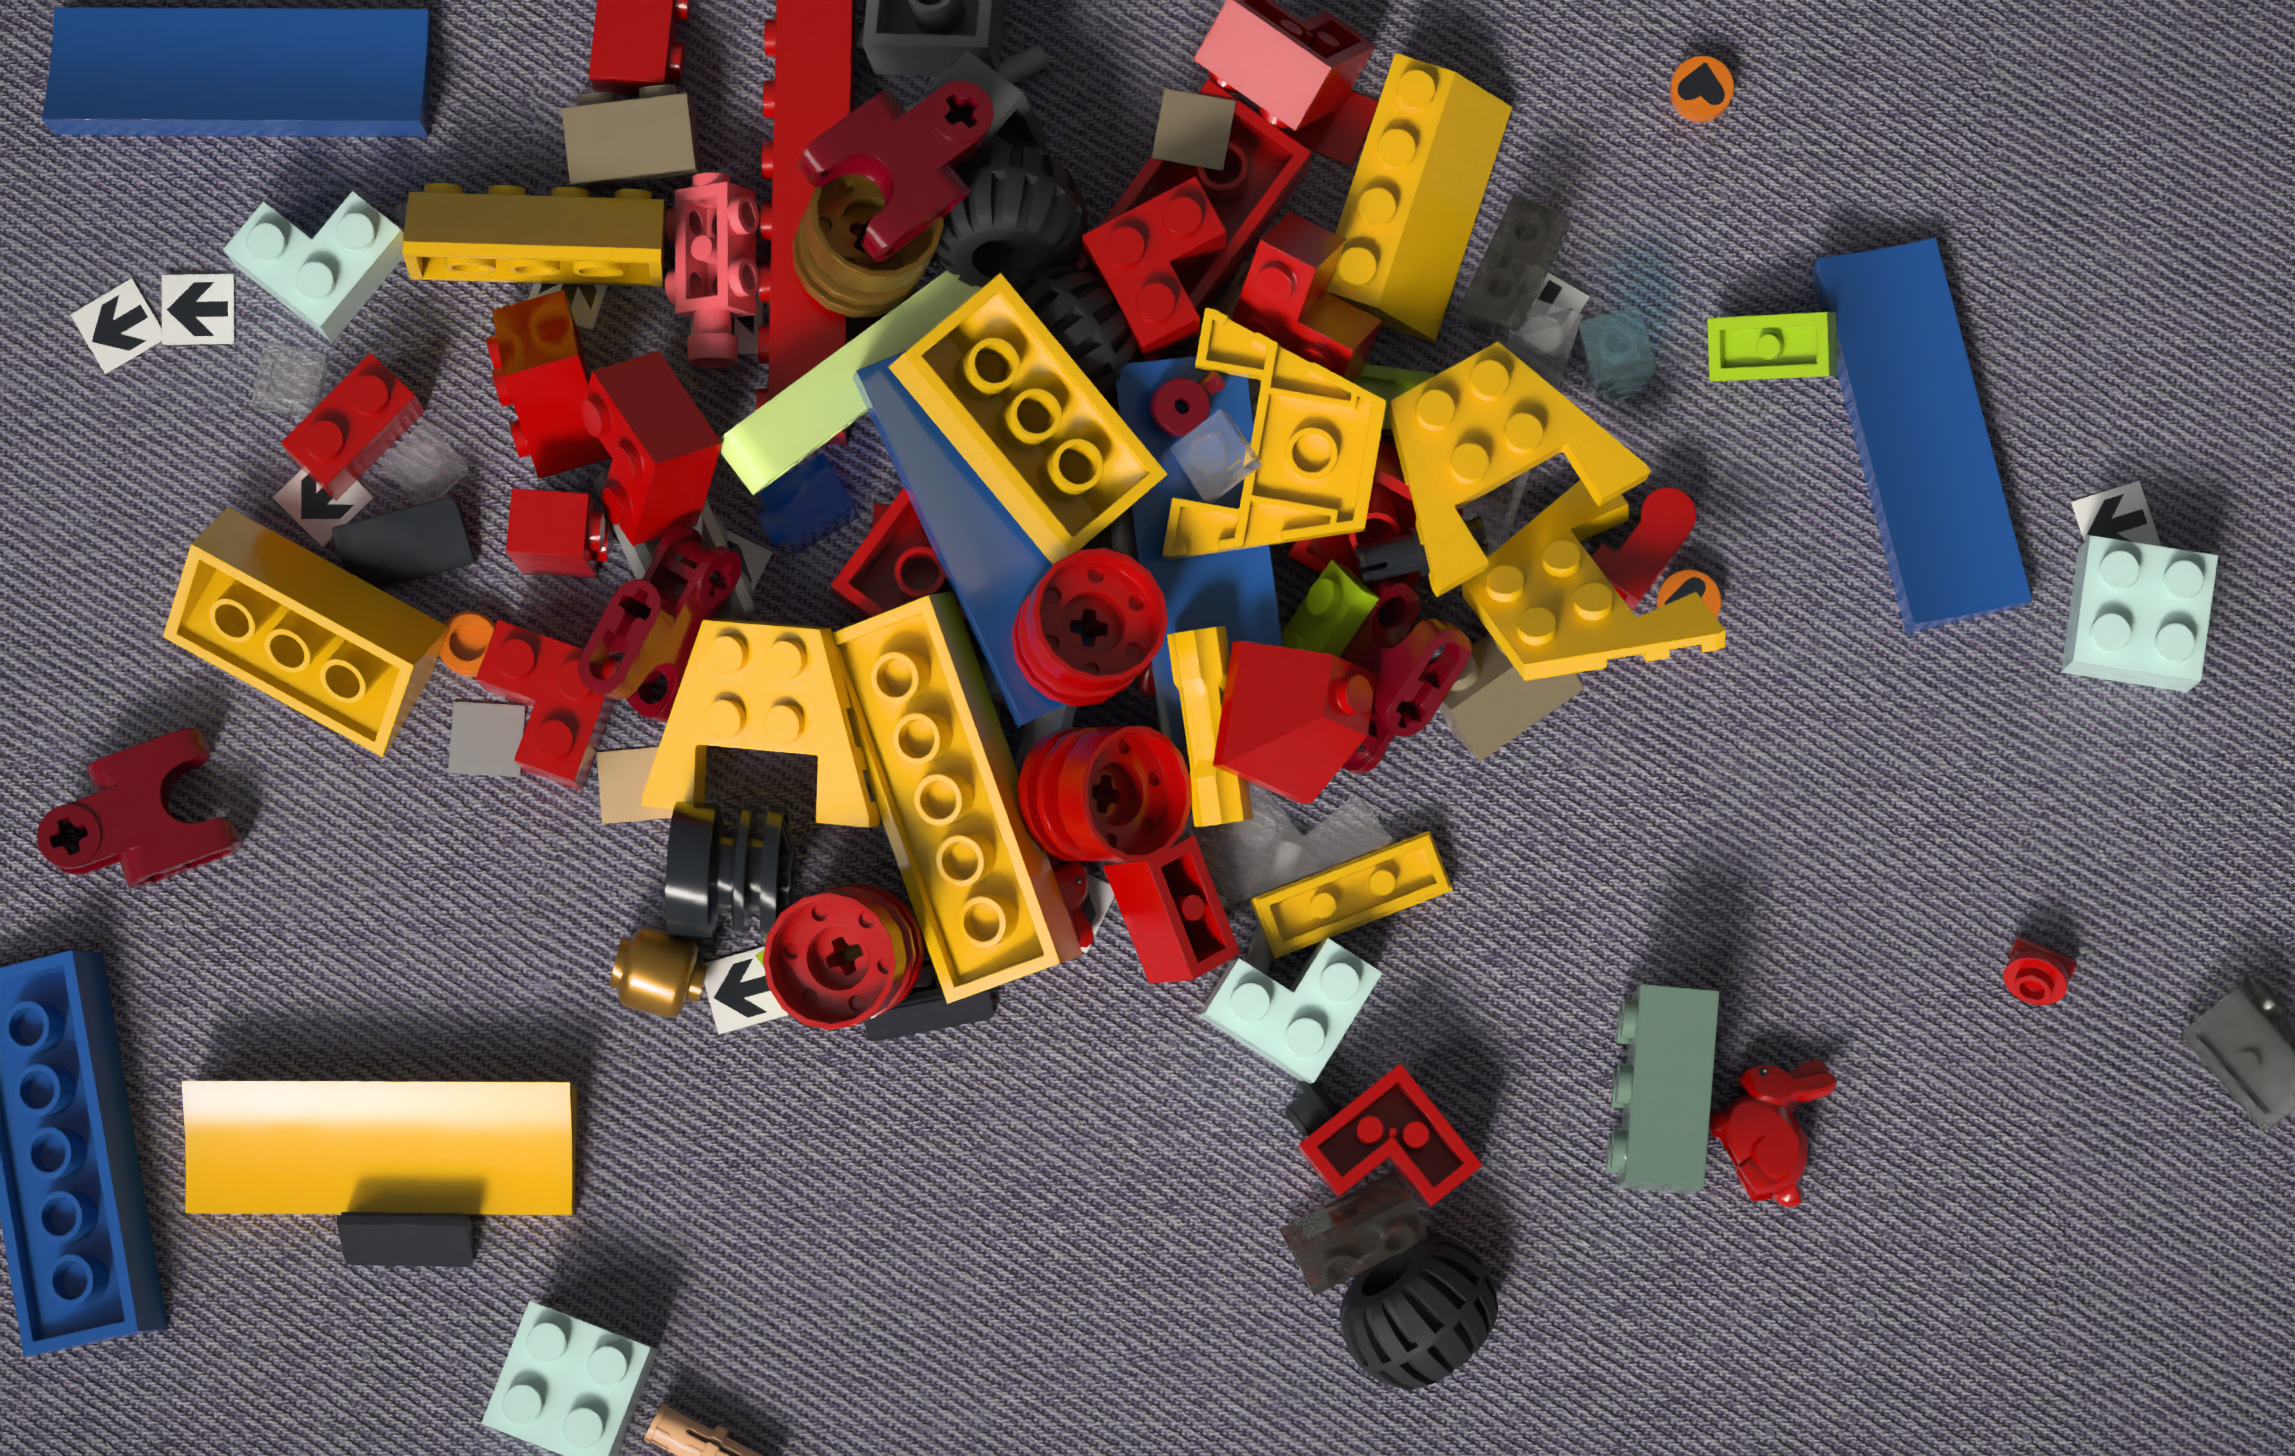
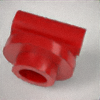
(2037, 972)

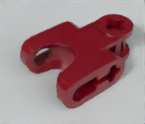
(906, 156)
(659, 621)
(1407, 680)
(132, 819)

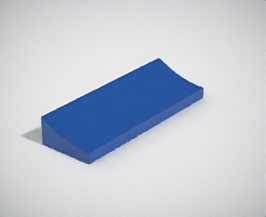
(239, 72)
(1921, 435)
(972, 533)
(1201, 590)
(70, 1162)

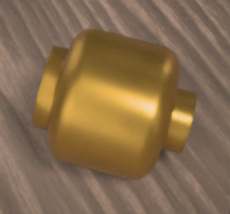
(657, 972)

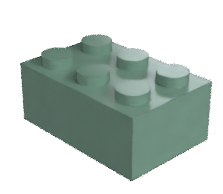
(1663, 1089)

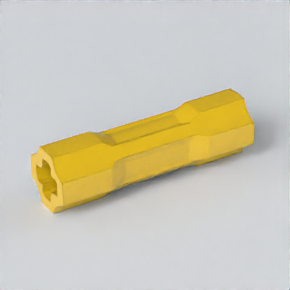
(1200, 674)

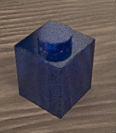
(805, 506)

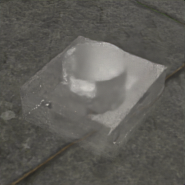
(289, 380)
(1216, 456)
(424, 465)

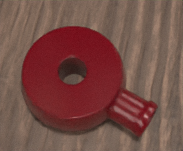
(1194, 397)

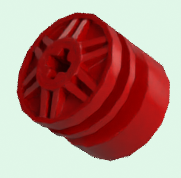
(1114, 604)
(1104, 793)
(808, 963)

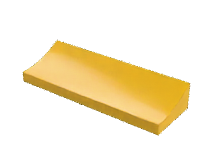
(951, 798)
(380, 1147)

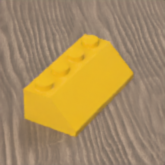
(1417, 195)
(535, 237)
(1027, 420)
(303, 630)

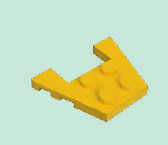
(1478, 432)
(1310, 435)
(1560, 611)
(768, 693)

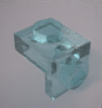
(1617, 355)

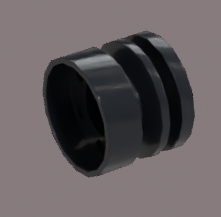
(726, 870)

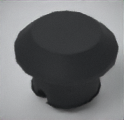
(1311, 1109)

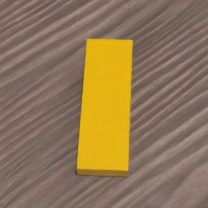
(1351, 894)

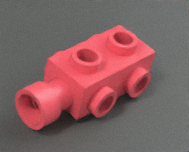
(713, 264)

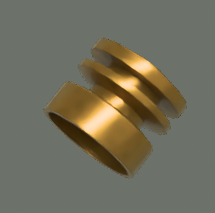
(837, 271)

